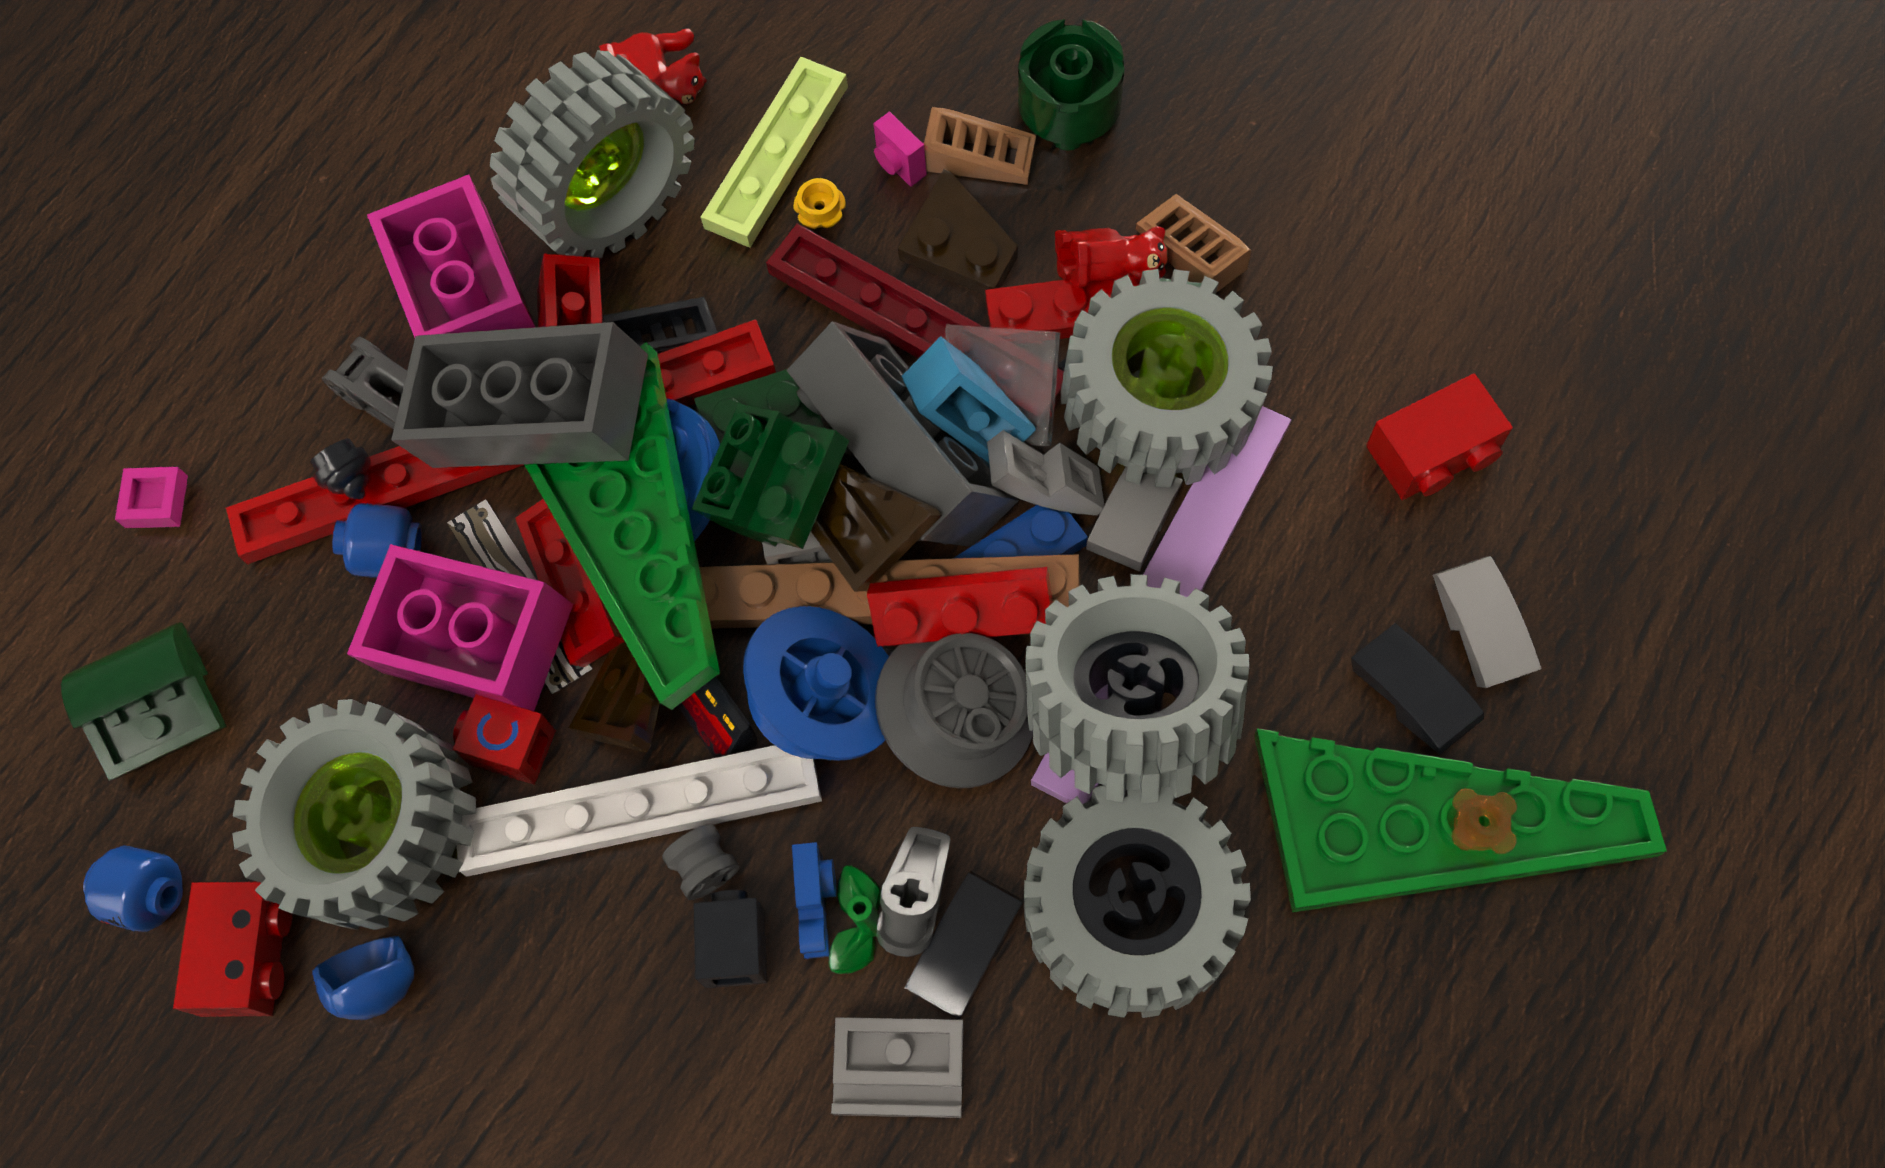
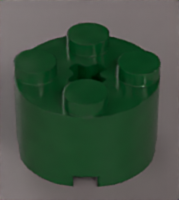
(1070, 82)

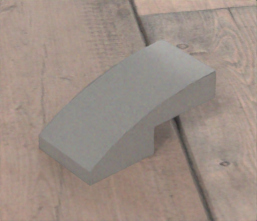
(1051, 480)
(1132, 519)
(1488, 621)

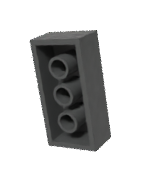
(861, 395)
(521, 396)

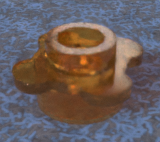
(1468, 831)

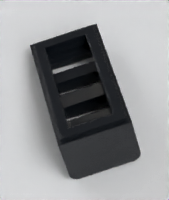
(655, 318)

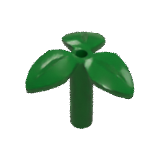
(859, 899)

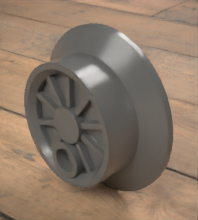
(954, 709)

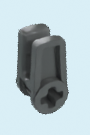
(364, 376)
(913, 893)

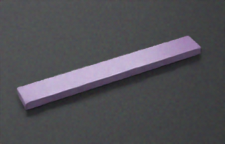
(1195, 544)

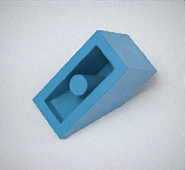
(963, 398)

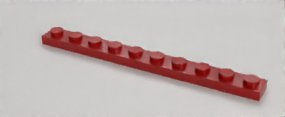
(399, 478)

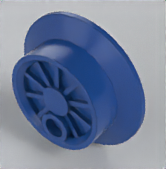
(814, 684)

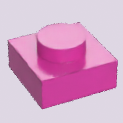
(899, 150)
(151, 497)

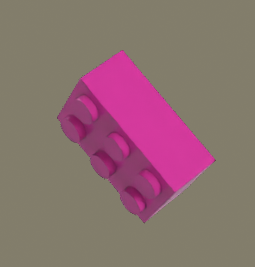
(449, 262)
(461, 627)

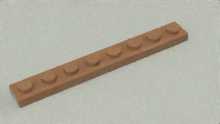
(753, 593)

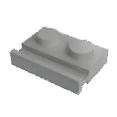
(898, 1067)

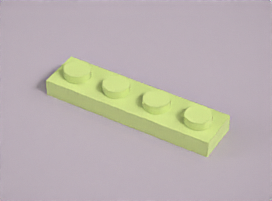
(774, 152)

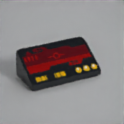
(718, 720)

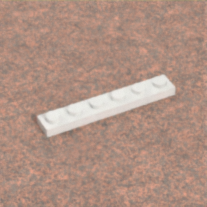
(636, 808)

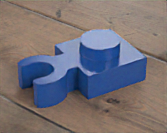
(813, 884)

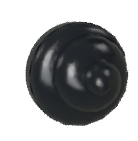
(342, 469)

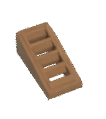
(962, 128)
(1232, 252)

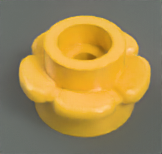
(815, 193)

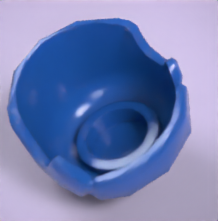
(365, 979)

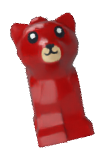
(647, 53)
(1108, 255)

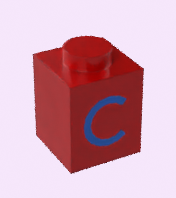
(503, 738)

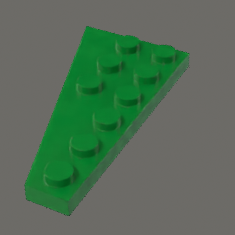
(639, 546)
(1383, 822)

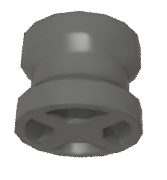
(700, 861)

